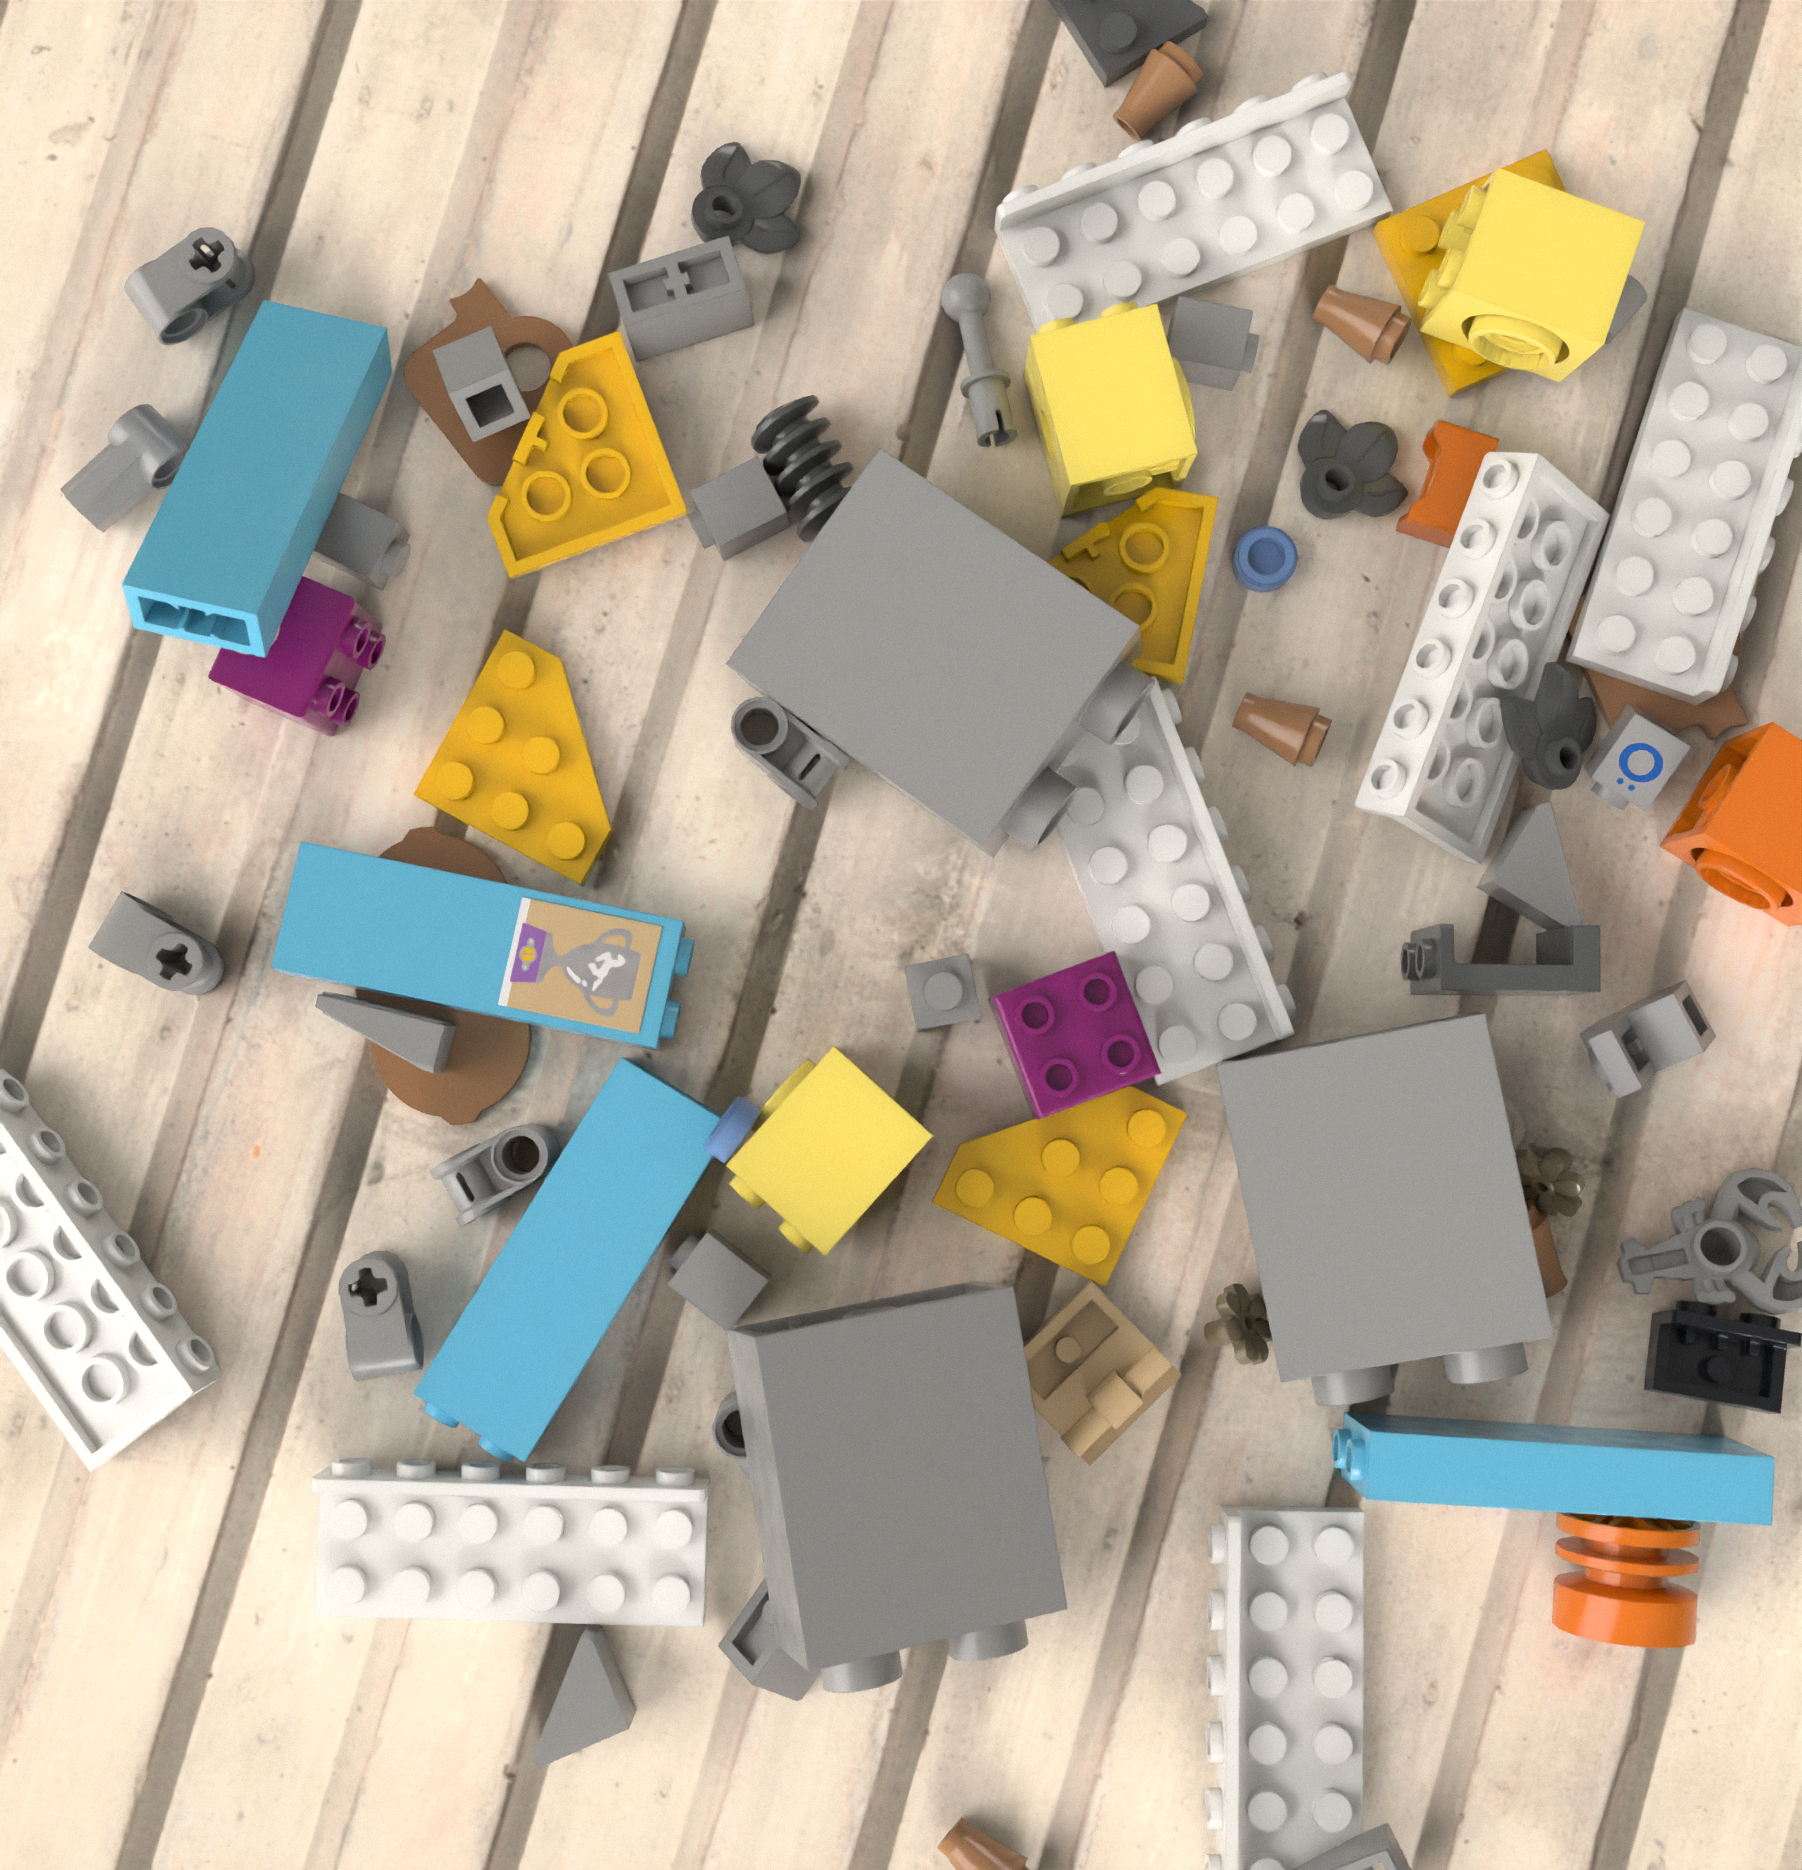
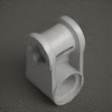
(185, 290)
(789, 752)
(151, 944)
(488, 1175)
(383, 1328)

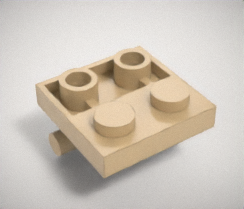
(1093, 1372)

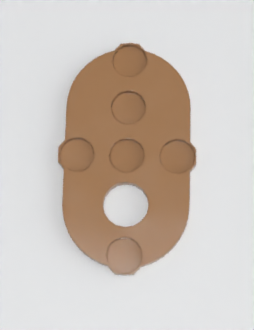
(486, 1050)

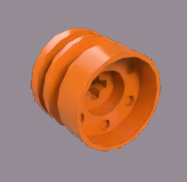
(1625, 1584)

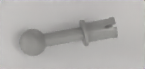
(966, 302)

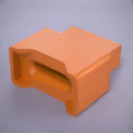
(1453, 468)

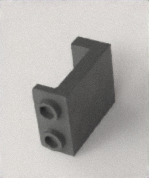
(1564, 965)

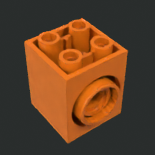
(1747, 823)

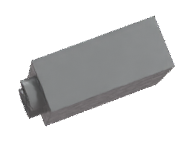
(945, 657)
(1386, 1207)
(897, 1480)

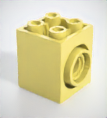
(1529, 275)
(1110, 407)
(825, 1150)

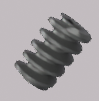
(802, 464)

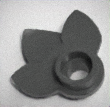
(752, 195)
(1353, 462)
(1551, 729)

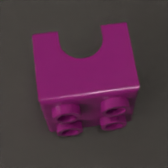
(312, 662)
(1074, 1035)

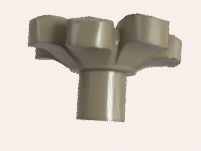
(1550, 1181)
(1240, 1325)

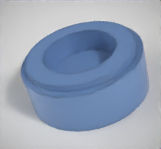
(1264, 559)
(732, 1128)

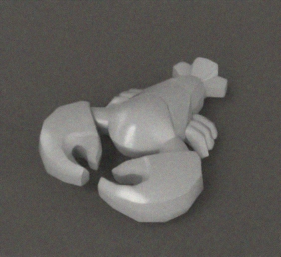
(1723, 1248)

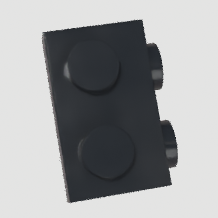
(1718, 1357)

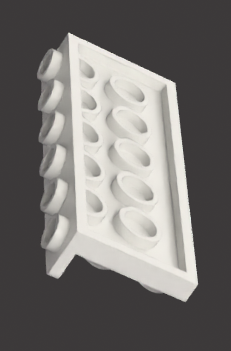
(1194, 206)
(1695, 511)
(1483, 639)
(1167, 895)
(79, 1301)
(512, 1544)
(1285, 1684)

